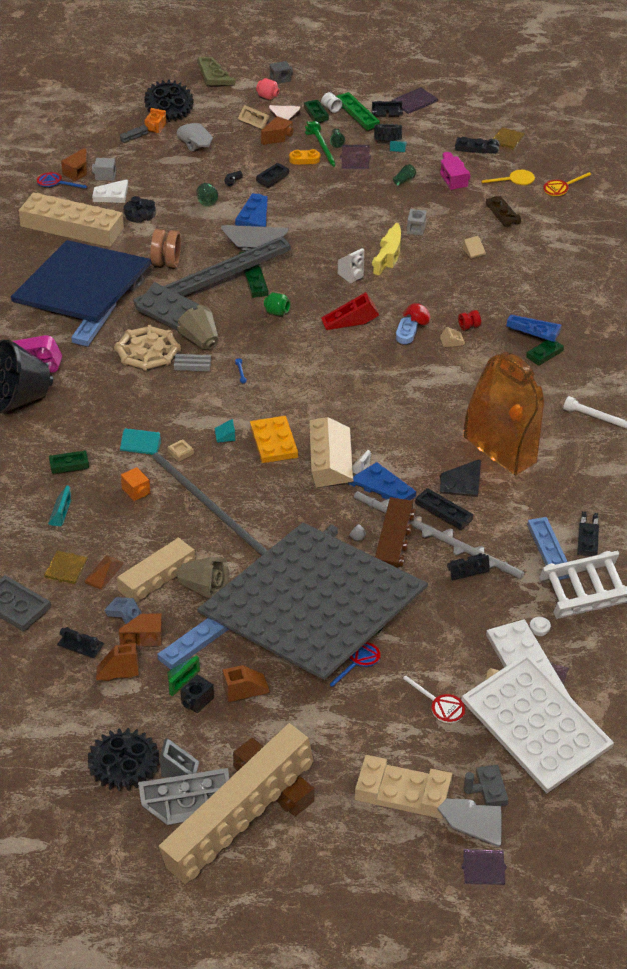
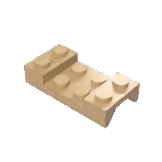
(402, 787)

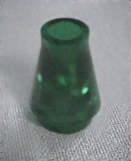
(337, 138)
(405, 174)

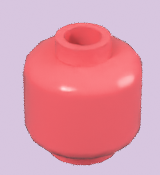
(267, 89)

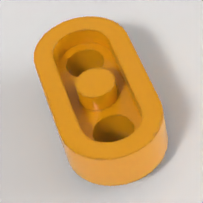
(302, 157)

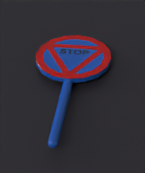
(52, 178)
(365, 656)

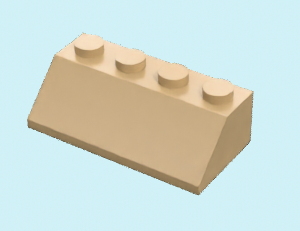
(330, 452)

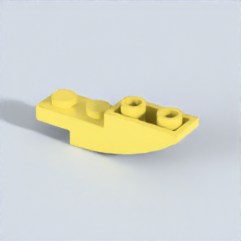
(390, 250)

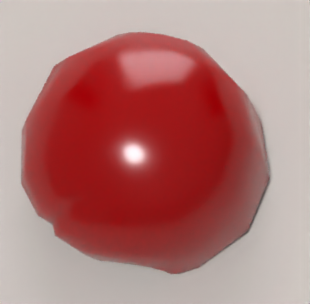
(418, 313)

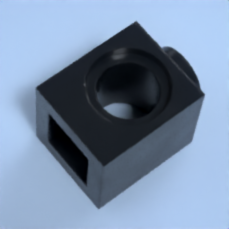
(197, 693)

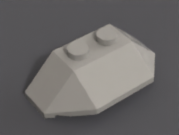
(252, 235)
(180, 796)

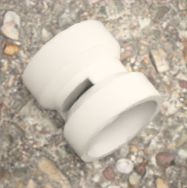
(331, 102)

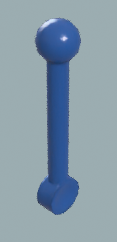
(239, 362)

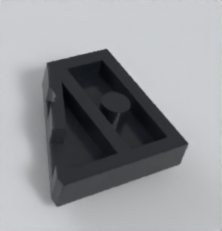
(462, 480)

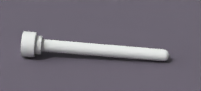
(573, 405)

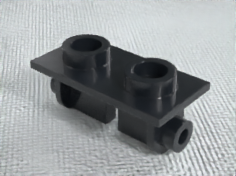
(380, 108)
(472, 566)
(79, 643)

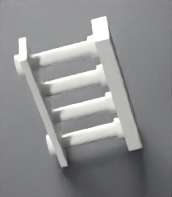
(585, 602)

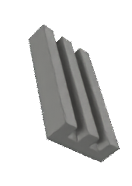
(192, 362)

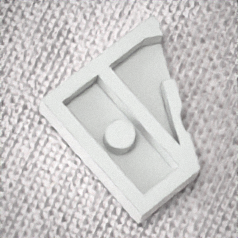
(111, 192)

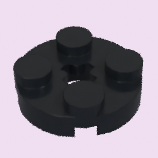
(139, 209)

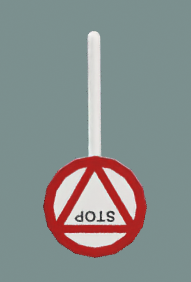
(444, 707)

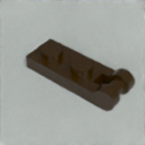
(503, 211)

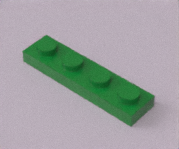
(358, 111)

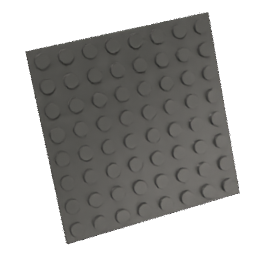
(313, 599)

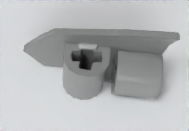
(194, 136)
(473, 819)

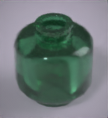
(207, 194)

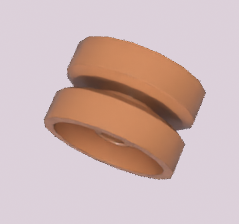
(165, 248)

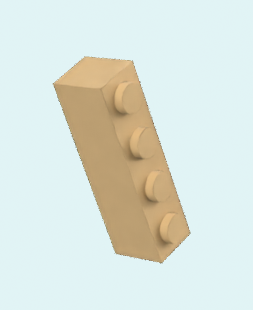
(155, 570)

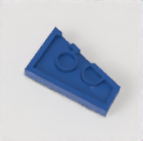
(253, 212)
(535, 327)
(382, 481)

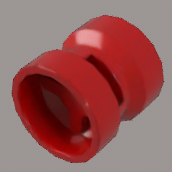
(469, 320)

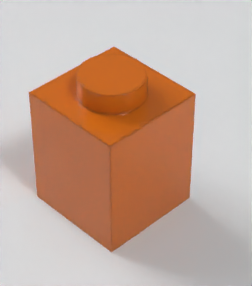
(135, 484)

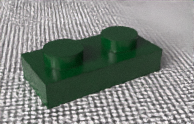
(316, 111)
(544, 352)
(68, 462)

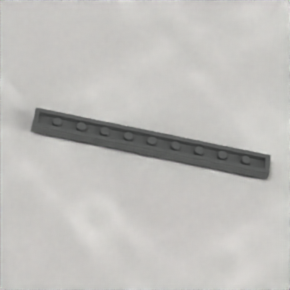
(227, 268)

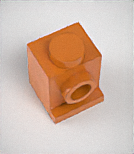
(155, 120)

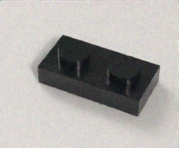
(272, 175)

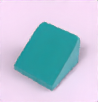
(398, 146)
(225, 432)

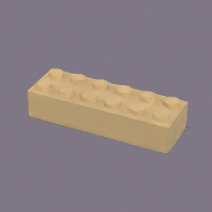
(71, 219)

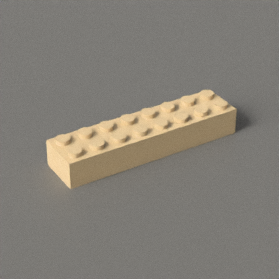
(236, 803)

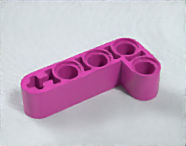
(44, 348)

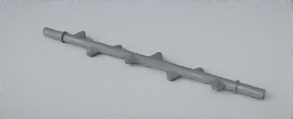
(445, 536)

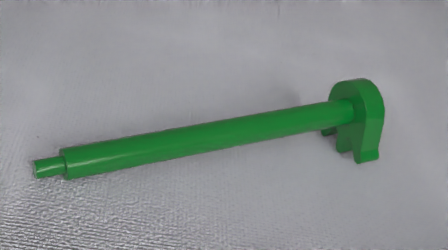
(314, 128)

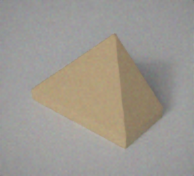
(253, 117)

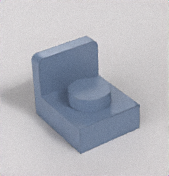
(123, 608)

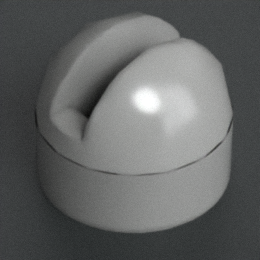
(358, 533)

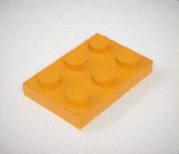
(273, 439)

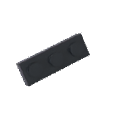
(444, 508)

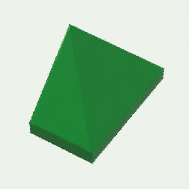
(182, 674)

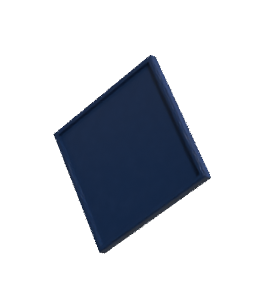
(81, 280)

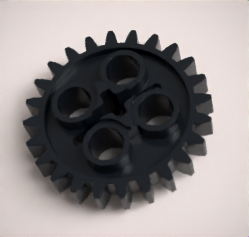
(170, 98)
(123, 759)

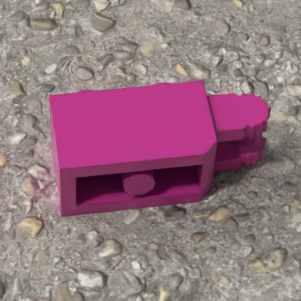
(454, 171)

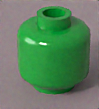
(277, 304)

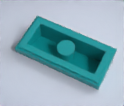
(140, 441)
(60, 508)

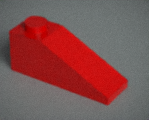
(353, 313)

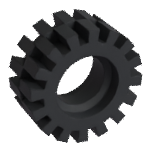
(388, 132)

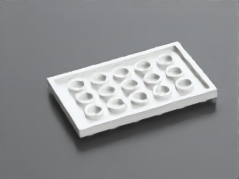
(537, 722)

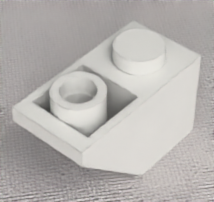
(352, 266)

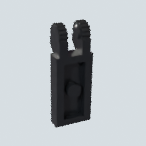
(477, 145)
(588, 536)

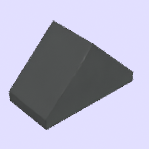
(176, 761)

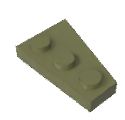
(213, 73)

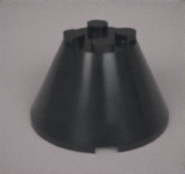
(21, 376)

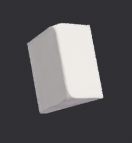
(362, 463)

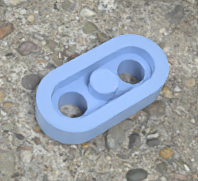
(406, 330)

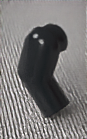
(231, 177)

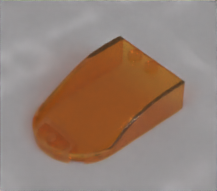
(506, 413)

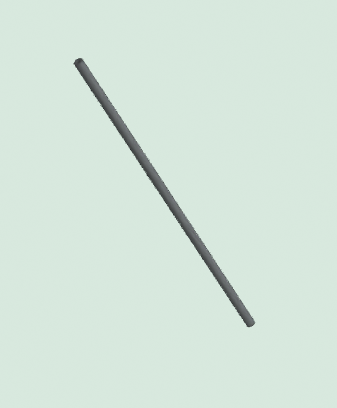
(210, 504)

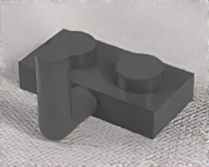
(489, 785)

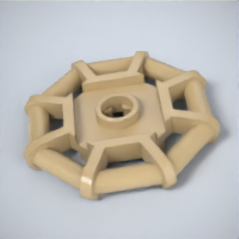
(138, 347)

